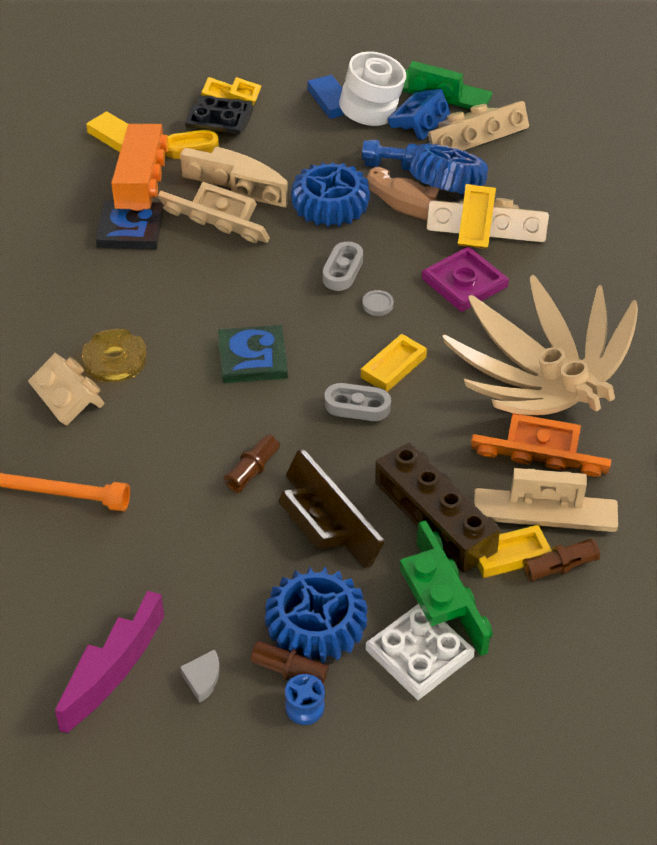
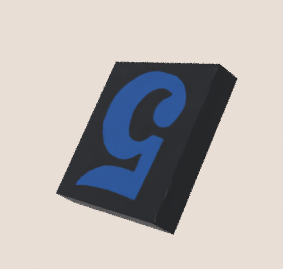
(128, 227)

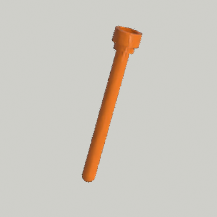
(114, 496)

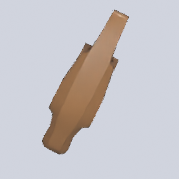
(402, 193)

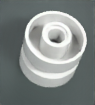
(372, 88)

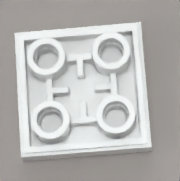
(419, 653)

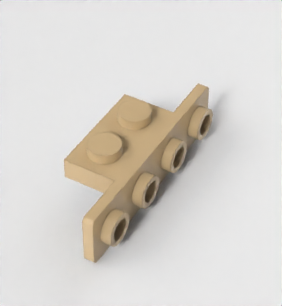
(479, 125)
(219, 207)
(507, 220)
(548, 500)

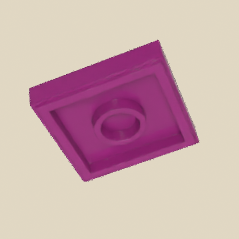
(464, 275)

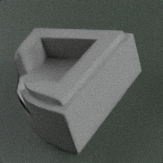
(202, 674)

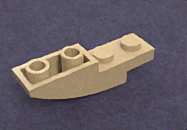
(237, 172)

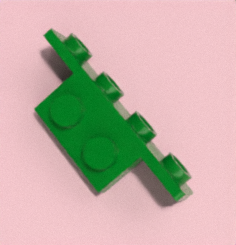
(428, 77)
(440, 591)

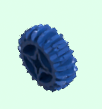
(447, 167)
(330, 194)
(309, 624)

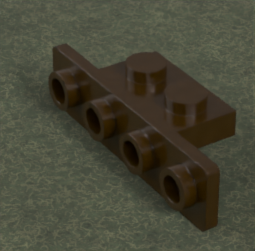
(326, 512)

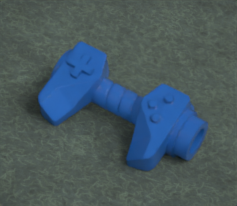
(373, 154)

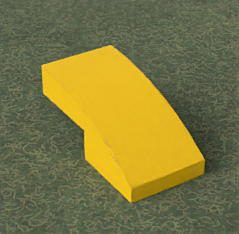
(239, 90)

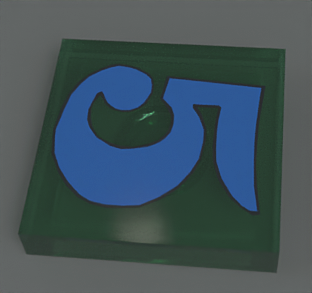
(252, 354)

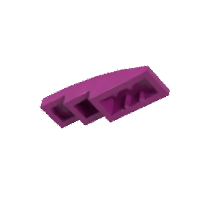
(106, 667)

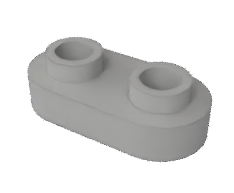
(342, 266)
(357, 402)

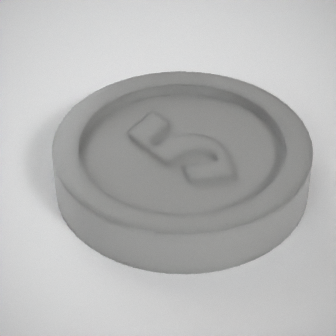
(377, 303)

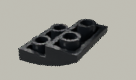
(220, 114)

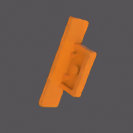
(544, 442)

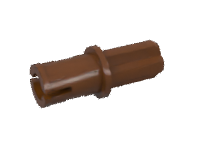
(251, 463)
(286, 662)

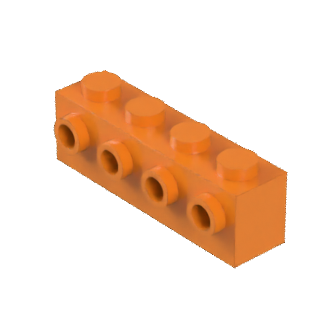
(139, 166)

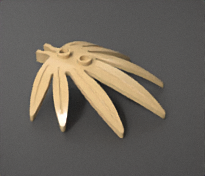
(556, 373)

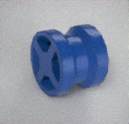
(301, 689)

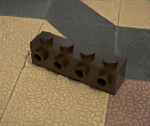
(431, 497)

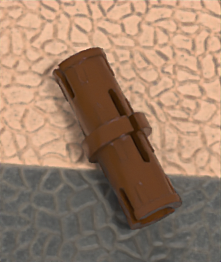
(561, 559)

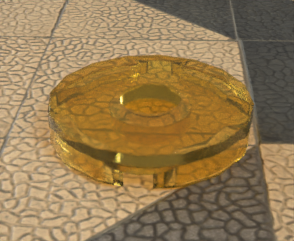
(117, 368)

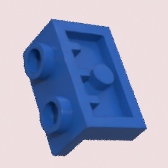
(421, 112)

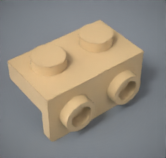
(64, 388)

